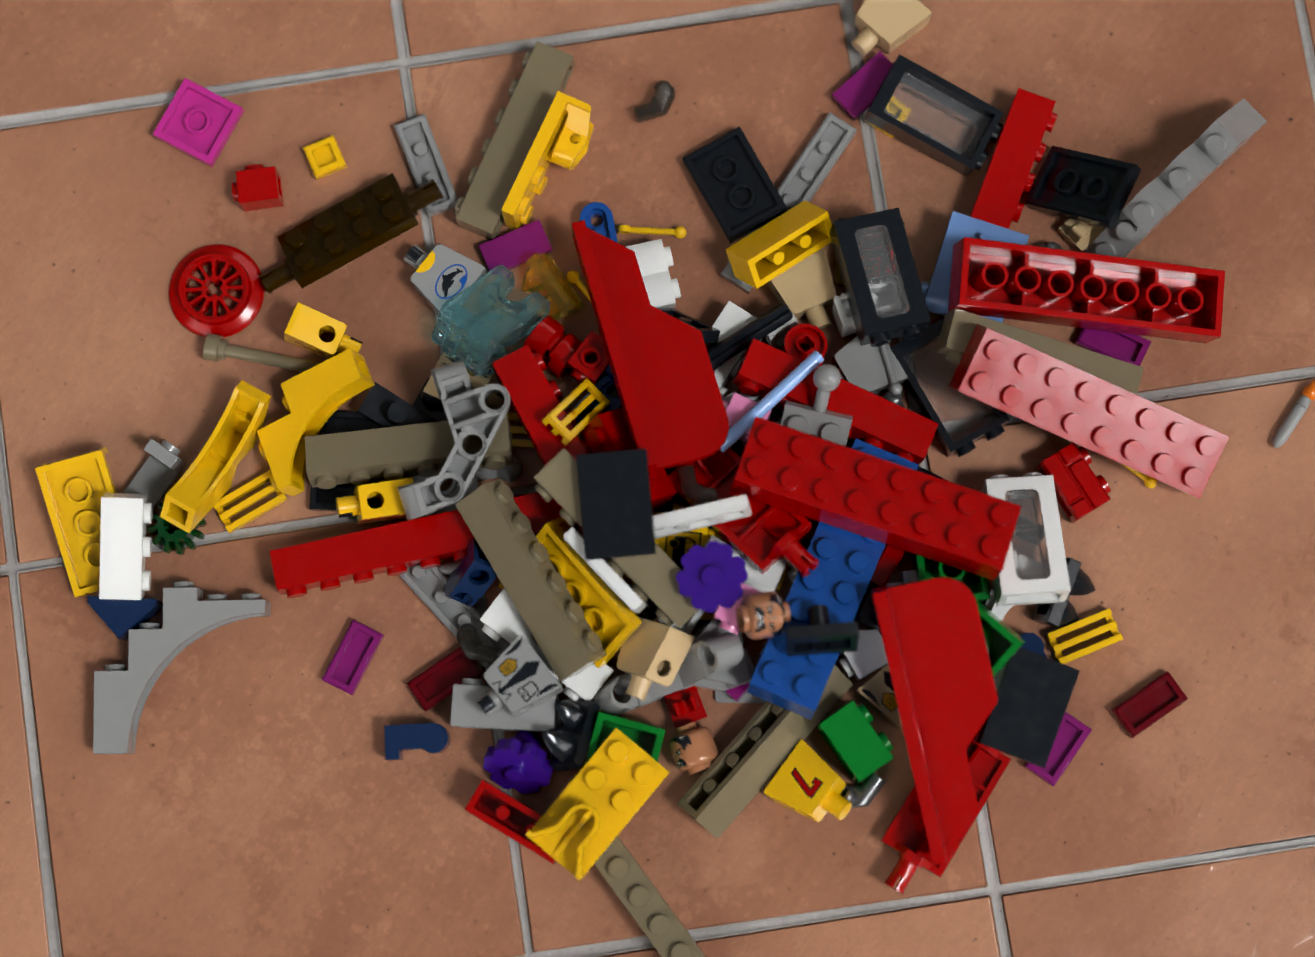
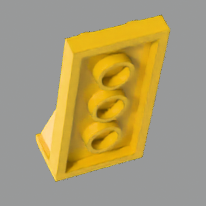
(563, 126)
(73, 501)
(601, 606)
(598, 804)

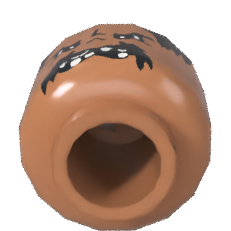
(762, 615)
(693, 748)

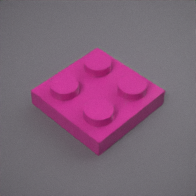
(198, 122)

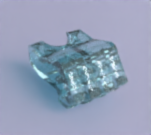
(483, 322)

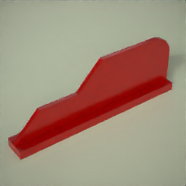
(654, 359)
(941, 695)

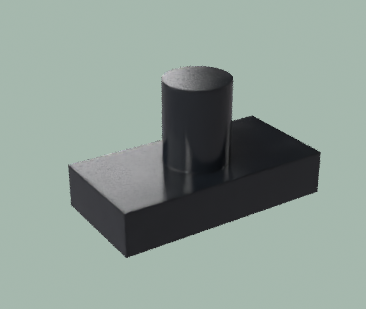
(389, 409)
(820, 635)

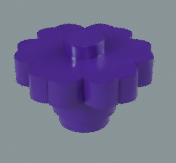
(712, 576)
(518, 763)

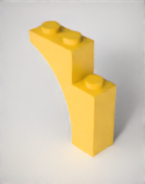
(311, 402)
(217, 462)

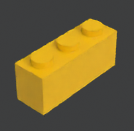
(780, 244)

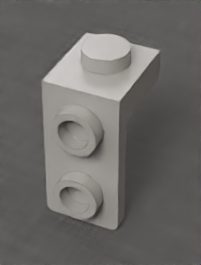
(157, 472)

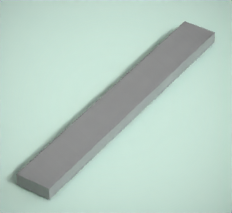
(430, 587)

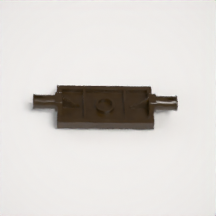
(348, 231)

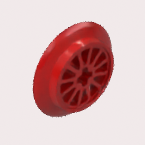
(234, 320)

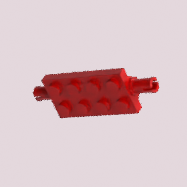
(765, 534)
(907, 828)

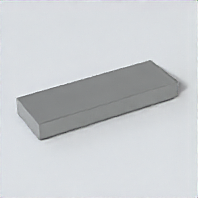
(426, 161)

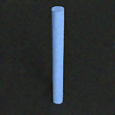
(772, 398)

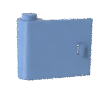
(960, 226)

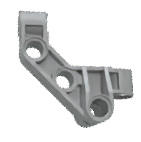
(466, 417)
(712, 662)

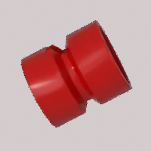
(803, 340)
(553, 345)

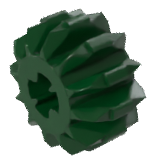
(177, 539)

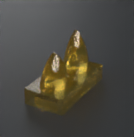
(545, 274)

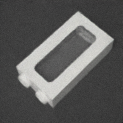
(1036, 556)

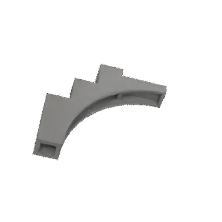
(1179, 180)
(123, 692)

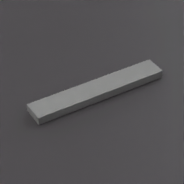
(808, 172)

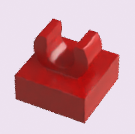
(685, 706)

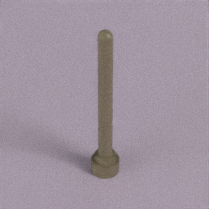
(218, 348)

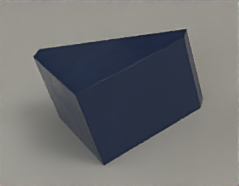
(124, 614)

